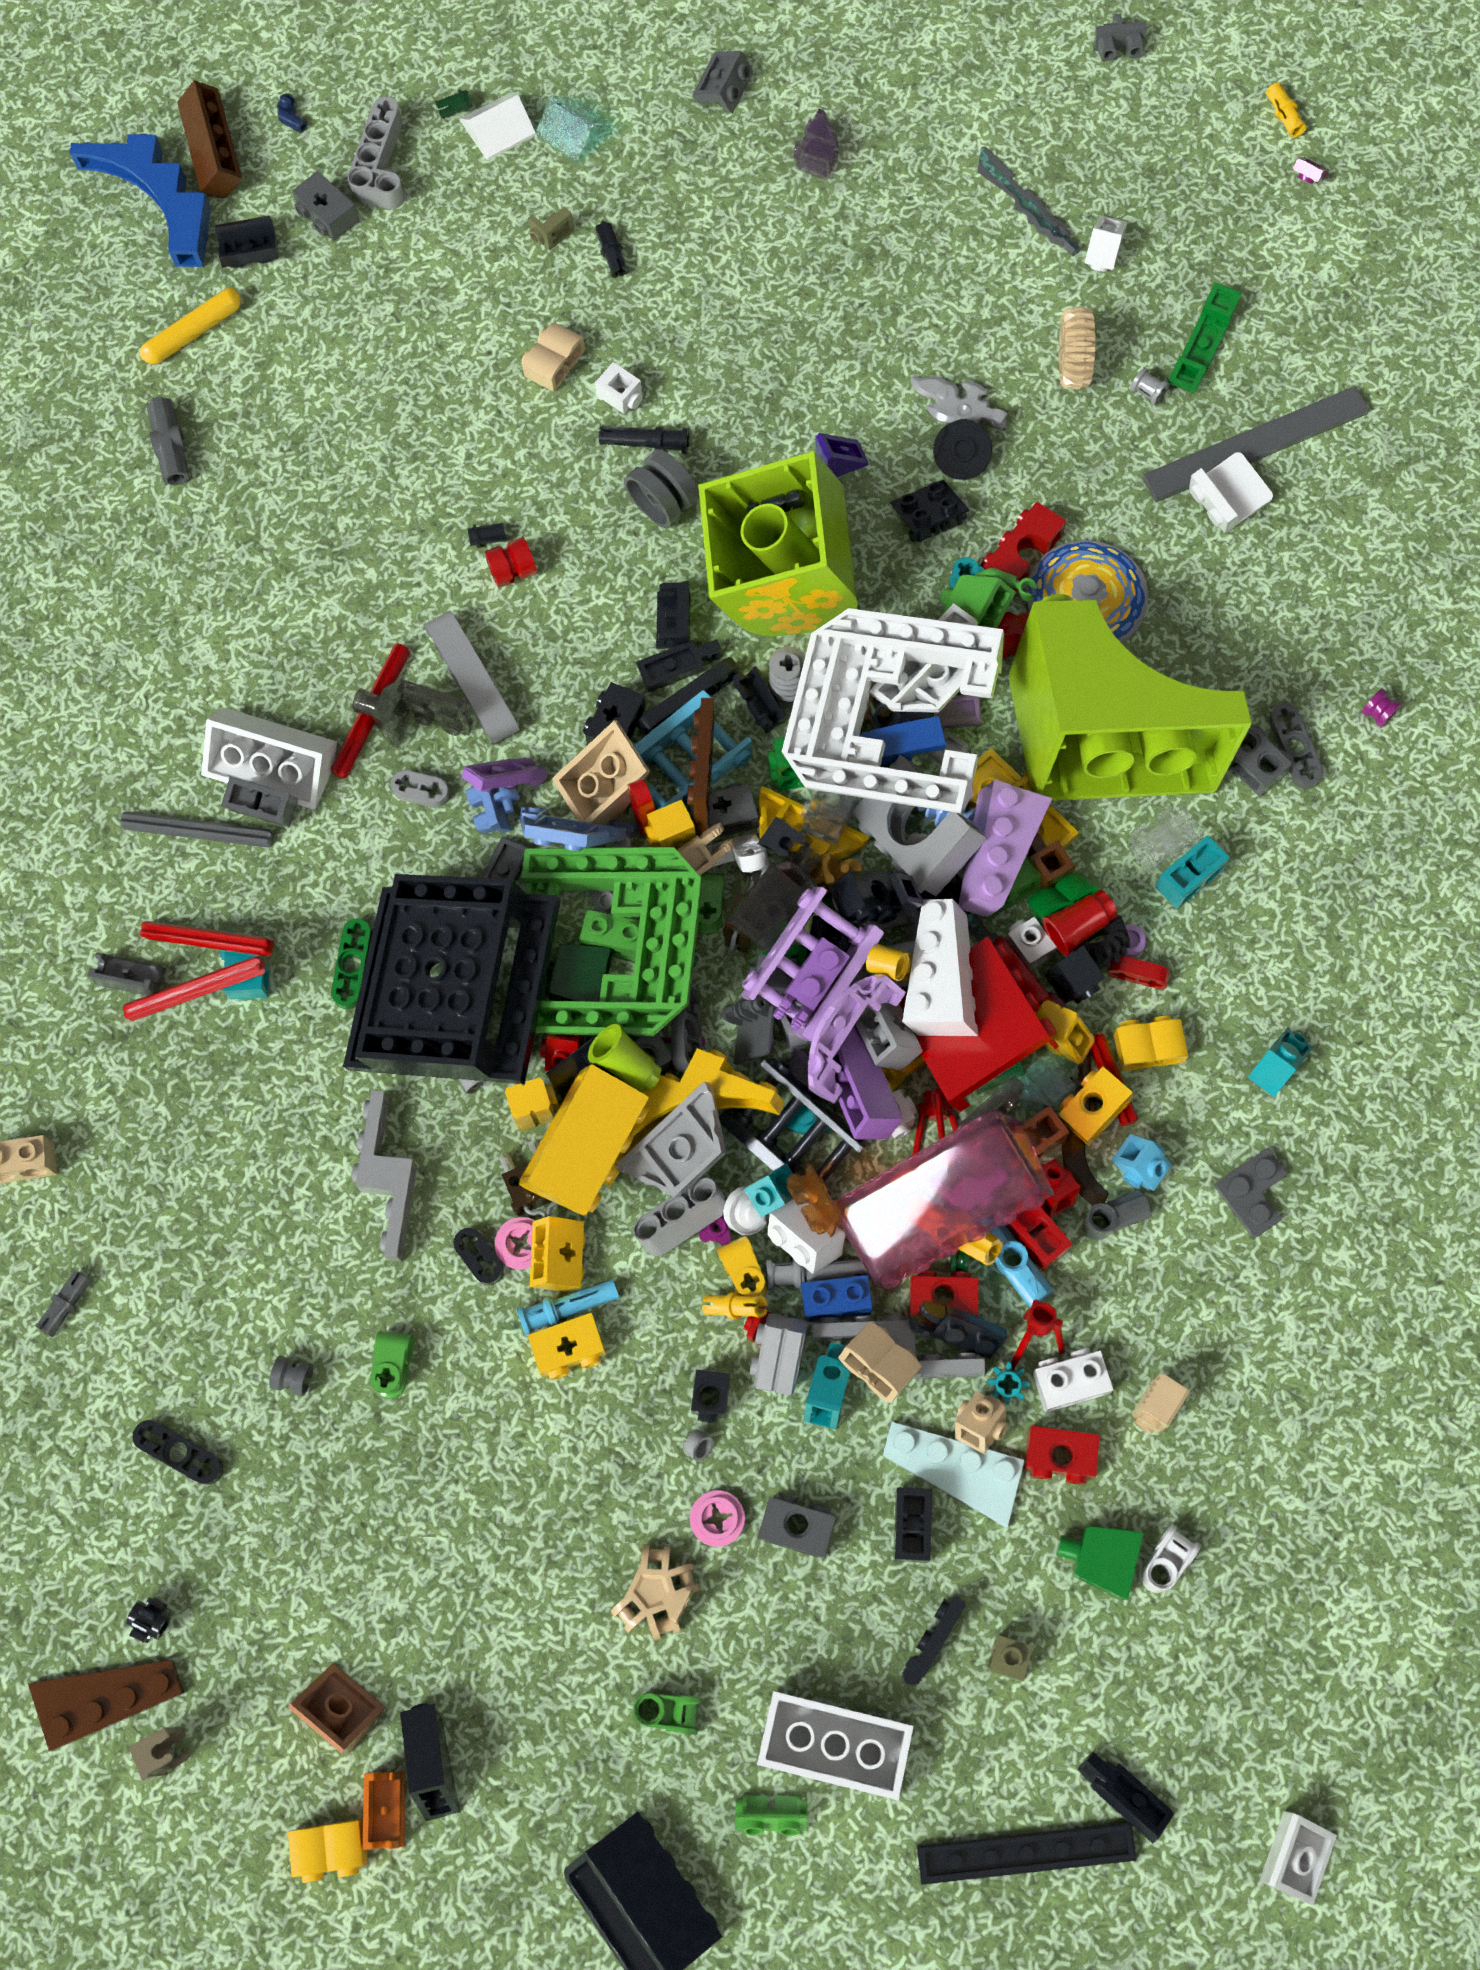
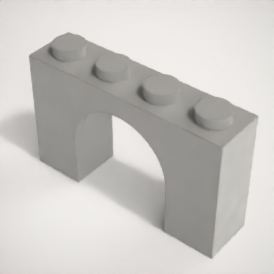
(930, 861)

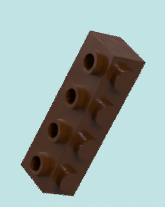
(209, 140)

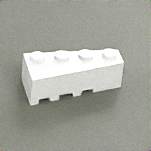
(940, 974)

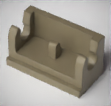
(154, 1753)

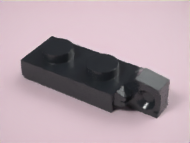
(677, 663)
(1127, 1796)

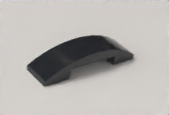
(912, 899)

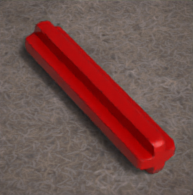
(1103, 1058)

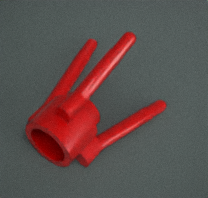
(938, 1110)
(1040, 1321)

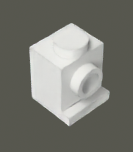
(617, 381)

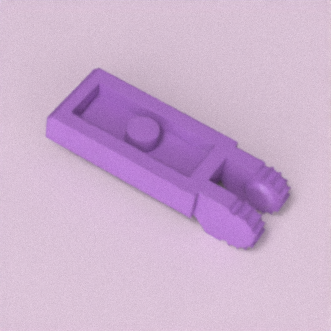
(504, 774)
(812, 981)

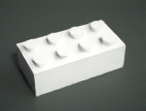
(835, 1745)

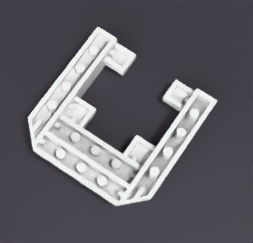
(834, 695)

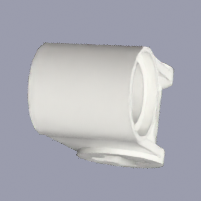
(1173, 1555)

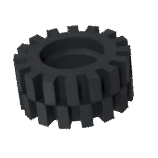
(1110, 947)

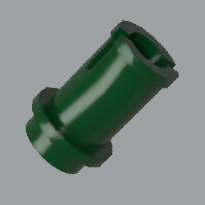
(456, 102)

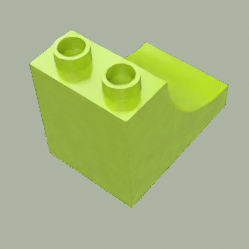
(1107, 722)

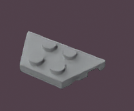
(679, 1146)

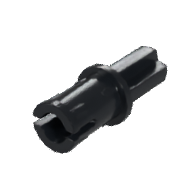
(611, 249)

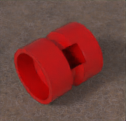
(510, 562)

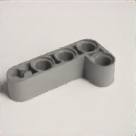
(368, 173)

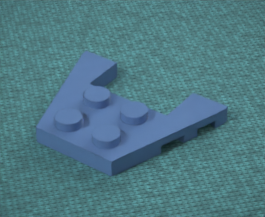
(572, 833)

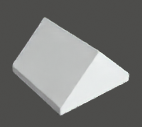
(499, 125)
(1298, 1857)

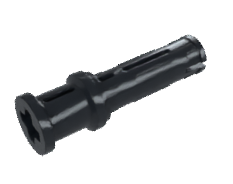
(652, 438)

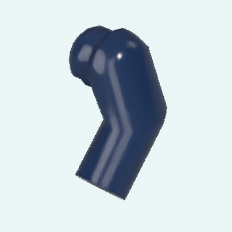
(287, 113)

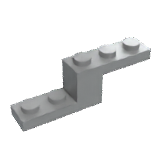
(385, 1175)
(932, 1365)

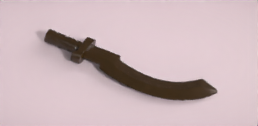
(1074, 1149)

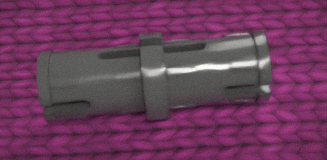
(63, 1303)

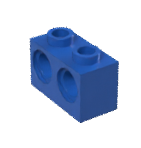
(836, 1298)

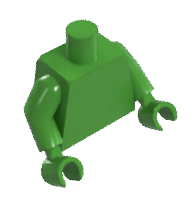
(986, 595)

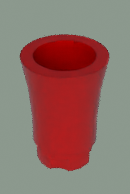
(1079, 921)

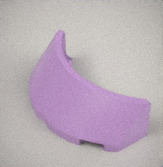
(838, 1023)

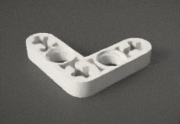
(746, 853)

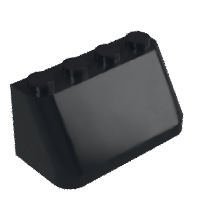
(641, 1900)

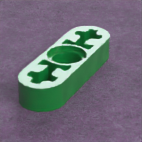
(339, 985)

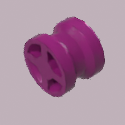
(1381, 708)

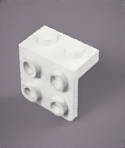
(1230, 491)

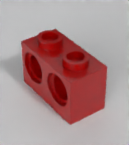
(1040, 1237)

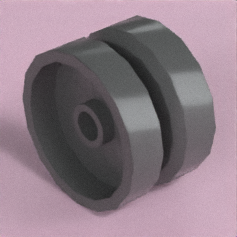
(661, 488)

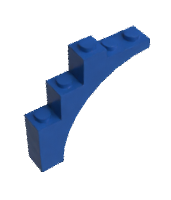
(164, 182)

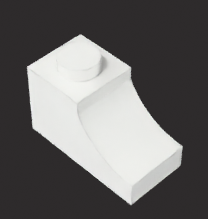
(1105, 243)

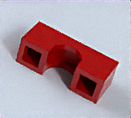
(1035, 529)

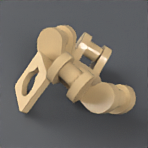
(654, 1592)

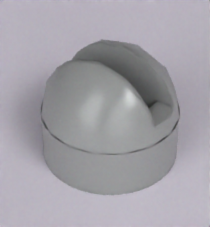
(698, 1438)

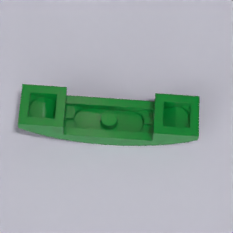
(1205, 338)

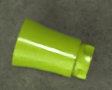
(624, 1058)

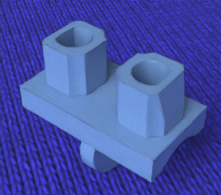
(496, 805)

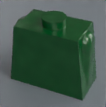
(578, 972)

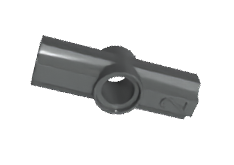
(167, 441)

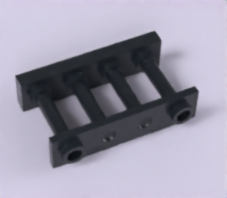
(764, 1142)

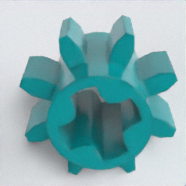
(1015, 1389)

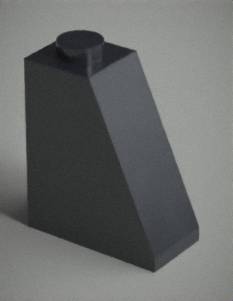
(428, 1762)

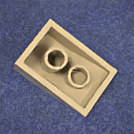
(599, 775)

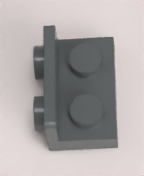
(724, 80)

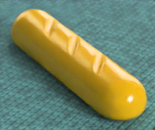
(191, 326)

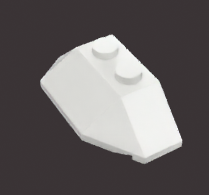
(925, 685)

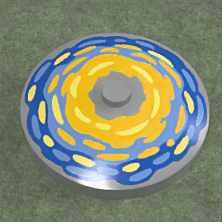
(1095, 573)

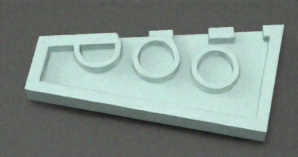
(978, 1480)

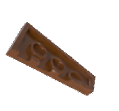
(702, 767)
(93, 1701)

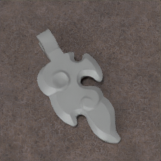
(952, 408)

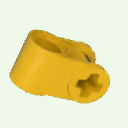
(742, 1265)

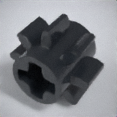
(148, 1620)

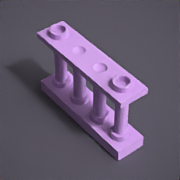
(861, 943)

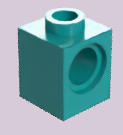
(770, 1190)

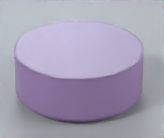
(1137, 940)

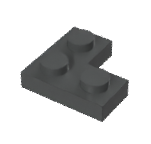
(1244, 1189)

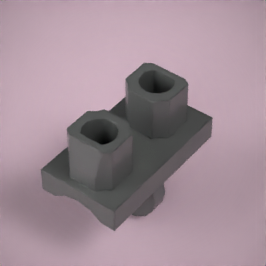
(1118, 36)

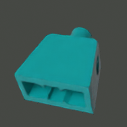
(827, 1395)

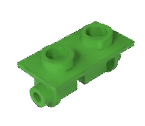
(787, 1818)

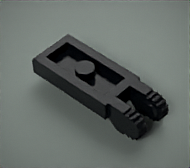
(958, 1328)
(933, 1641)

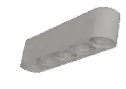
(471, 677)

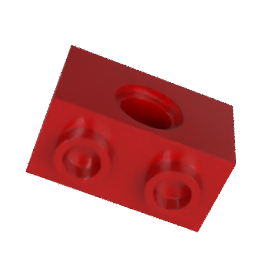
(959, 1284)
(1081, 1447)

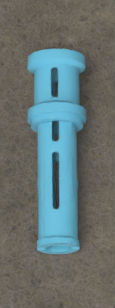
(551, 1310)

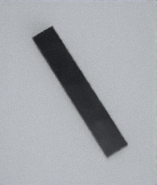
(1026, 1853)

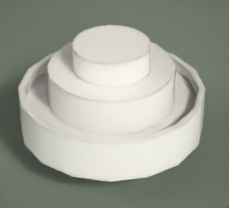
(741, 1214)

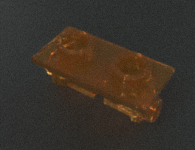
(821, 1213)

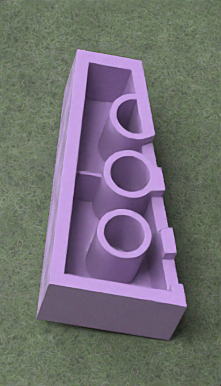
(1010, 822)

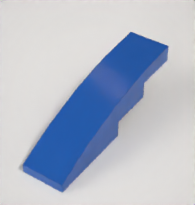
(909, 738)

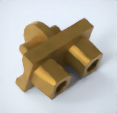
(832, 870)

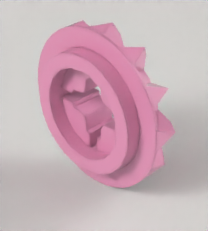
(505, 1247)
(708, 1532)

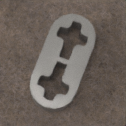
(422, 782)

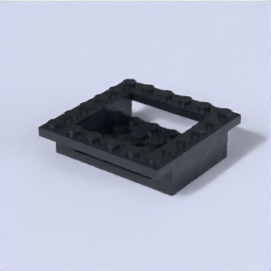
(441, 1022)

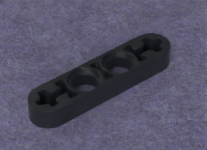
(710, 681)

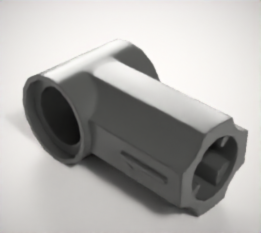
(1118, 1215)

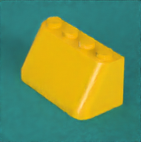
(585, 1140)

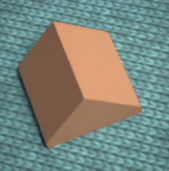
(337, 1709)

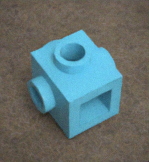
(1142, 1162)

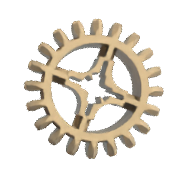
(1076, 347)

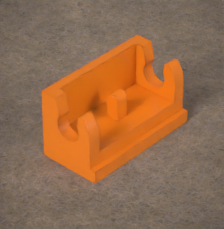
(384, 1810)

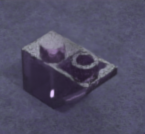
(818, 149)

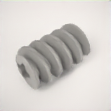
(785, 673)

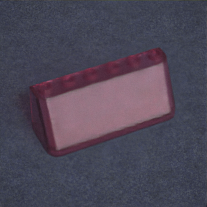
(943, 1198)

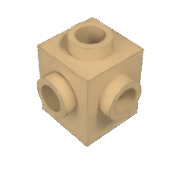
(981, 1422)

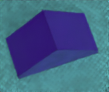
(840, 453)

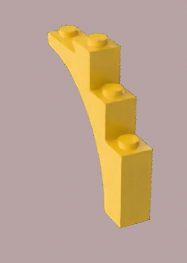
(729, 1088)

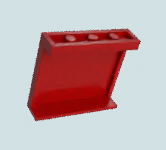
(1006, 1028)

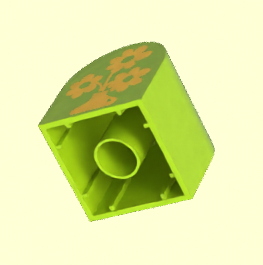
(775, 566)

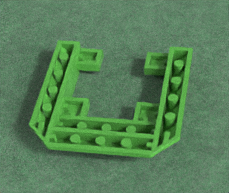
(647, 885)

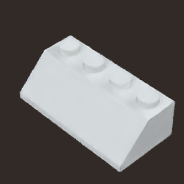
(267, 755)

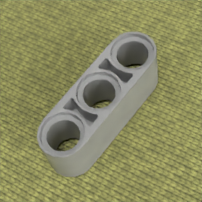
(680, 1217)

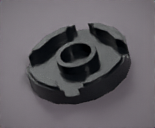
(962, 449)

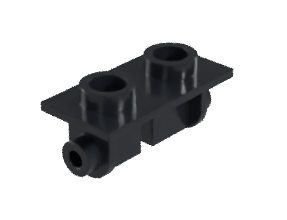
(759, 699)

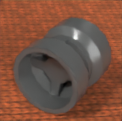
(288, 1375)

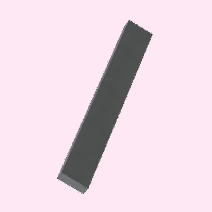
(1259, 441)

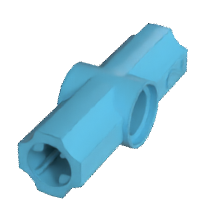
(1025, 1276)

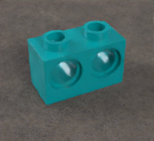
(1192, 872)

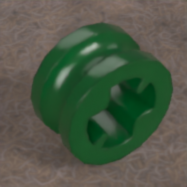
(959, 1261)

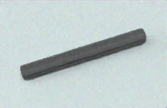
(197, 829)

